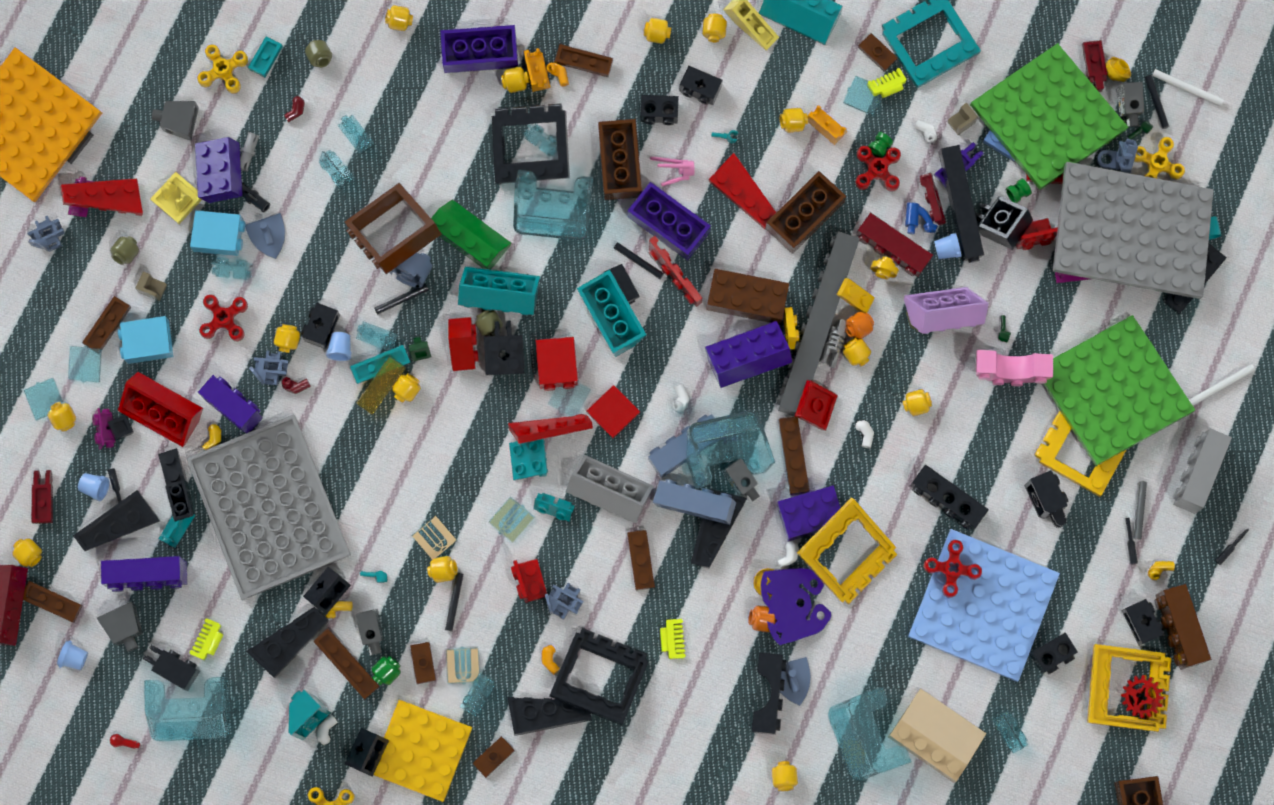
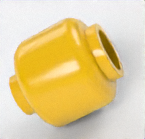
(398, 18)
(714, 27)
(657, 30)
(515, 79)
(793, 120)
(287, 338)
(857, 352)
(406, 388)
(917, 402)
(61, 416)
(27, 552)
(442, 569)
(784, 776)

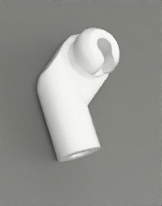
(928, 130)
(682, 400)
(867, 431)
(791, 556)
(323, 730)

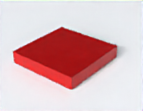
(816, 405)
(613, 412)

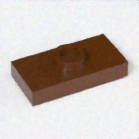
(877, 52)
(423, 663)
(493, 757)

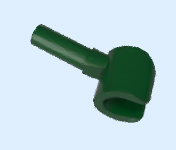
(1146, 127)
(1003, 335)

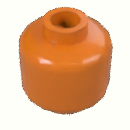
(859, 325)
(758, 618)

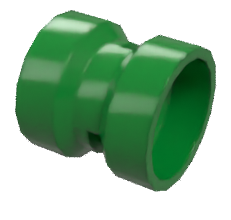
(881, 144)
(1018, 191)

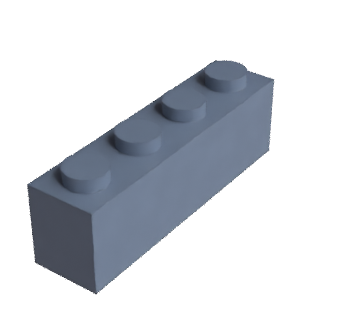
(673, 453)
(695, 502)

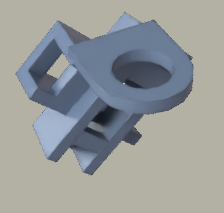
(1121, 159)
(48, 237)
(271, 371)
(564, 603)

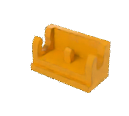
(536, 70)
(826, 125)

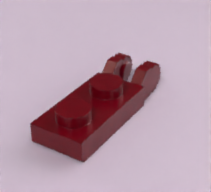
(42, 499)

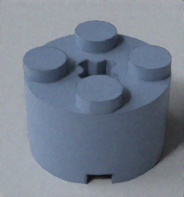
(414, 270)

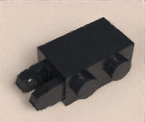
(172, 668)

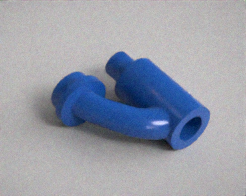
(913, 211)

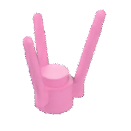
(684, 167)

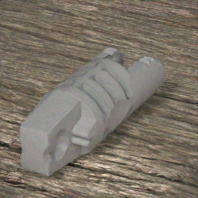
(834, 342)

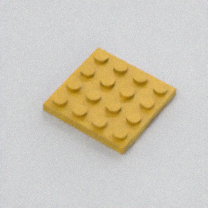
(422, 750)

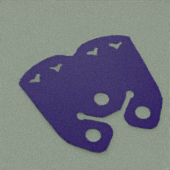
(785, 593)

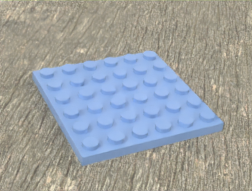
(990, 617)

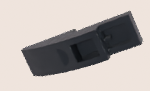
(176, 485)

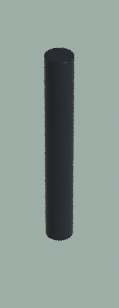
(1157, 102)
(639, 261)
(400, 299)
(454, 602)

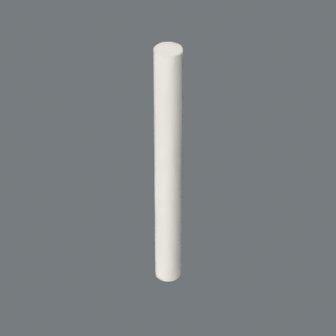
(1188, 87)
(1221, 385)

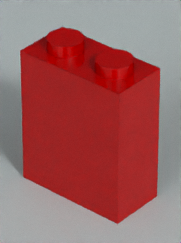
(557, 363)

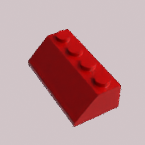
(159, 409)

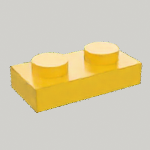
(855, 296)
(790, 322)

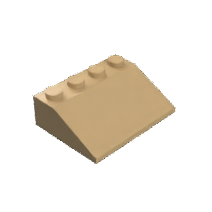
(937, 735)

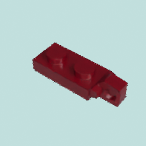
(1095, 63)
(932, 198)

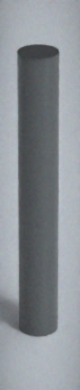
(1140, 510)

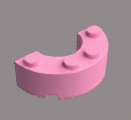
(1013, 369)

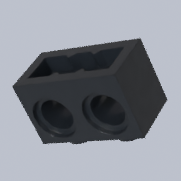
(659, 104)
(1052, 651)

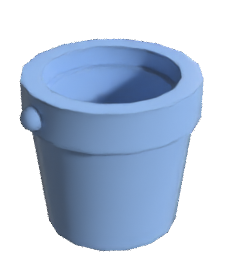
(948, 247)
(339, 347)
(94, 486)
(72, 656)

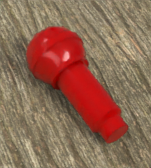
(117, 740)

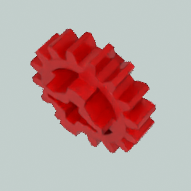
(1147, 689)

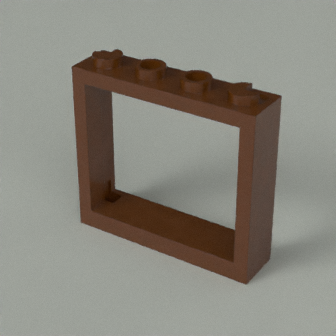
(408, 246)

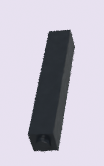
(961, 203)

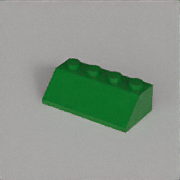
(470, 235)

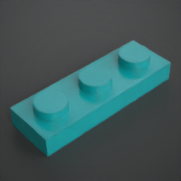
(370, 367)

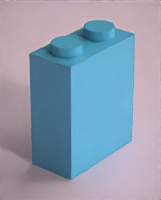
(217, 233)
(145, 340)

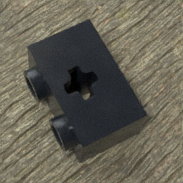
(694, 78)
(321, 335)
(327, 590)
(1143, 632)
(366, 752)

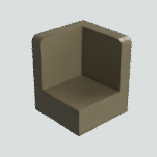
(963, 119)
(150, 287)

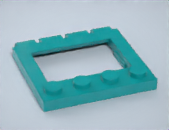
(941, 62)

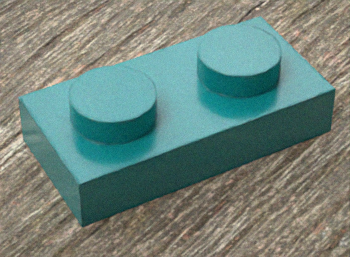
(265, 57)

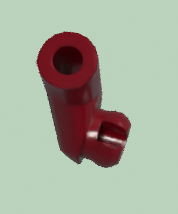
(297, 109)
(294, 387)

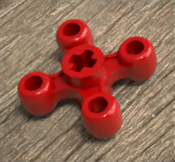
(883, 164)
(227, 323)
(951, 577)

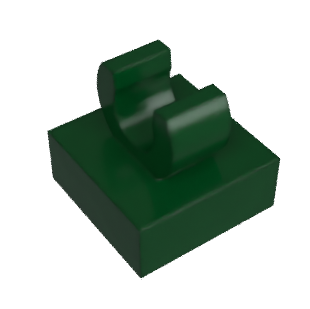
(419, 350)

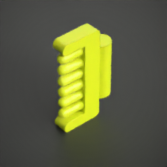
(890, 87)
(668, 639)
(212, 640)

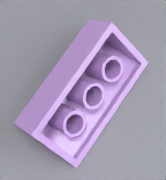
(945, 309)

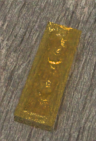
(381, 385)

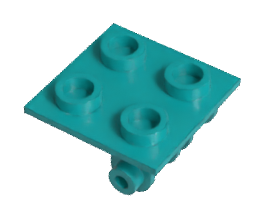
(528, 459)

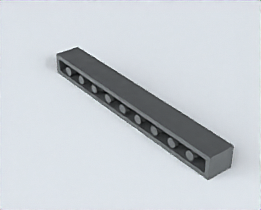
(819, 322)

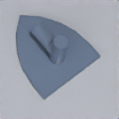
(267, 235)
(796, 680)

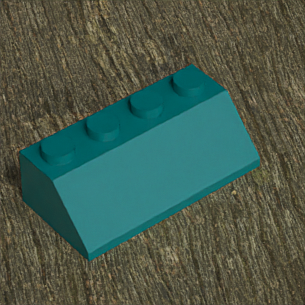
(808, 17)
(498, 290)
(612, 313)
(305, 714)

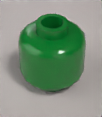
(386, 670)

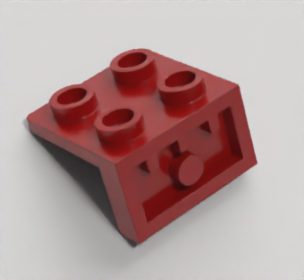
(1037, 233)
(530, 579)

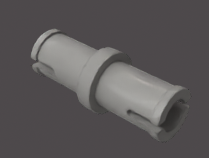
(248, 150)

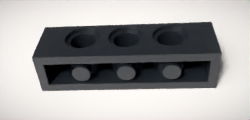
(945, 487)

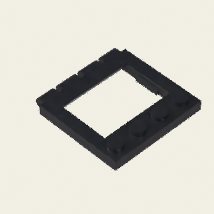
(542, 169)
(590, 702)

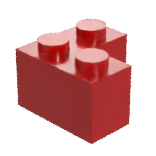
(461, 343)

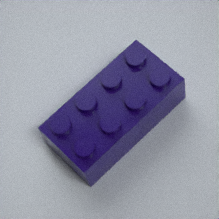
(479, 49)
(669, 221)
(748, 354)
(144, 573)

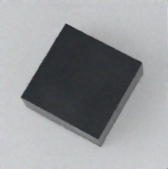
(120, 427)

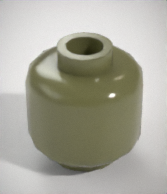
(318, 53)
(124, 250)
(486, 322)

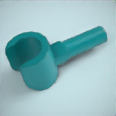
(726, 136)
(381, 576)

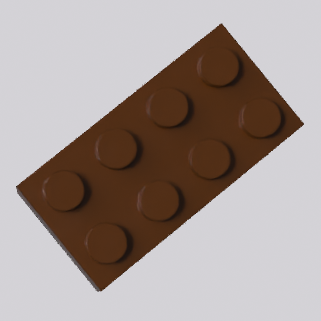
(620, 159)
(805, 212)
(747, 296)
(1182, 627)
(1139, 791)

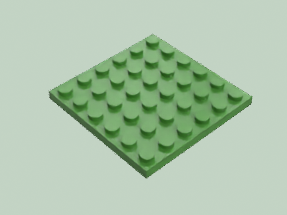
(1048, 116)
(1116, 390)

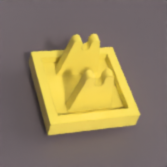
(176, 198)

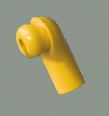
(214, 437)

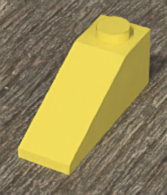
(751, 22)

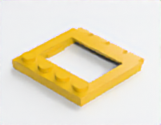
(1055, 438)
(825, 538)
(1101, 682)

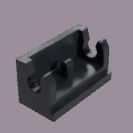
(625, 283)

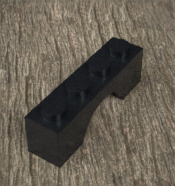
(766, 719)

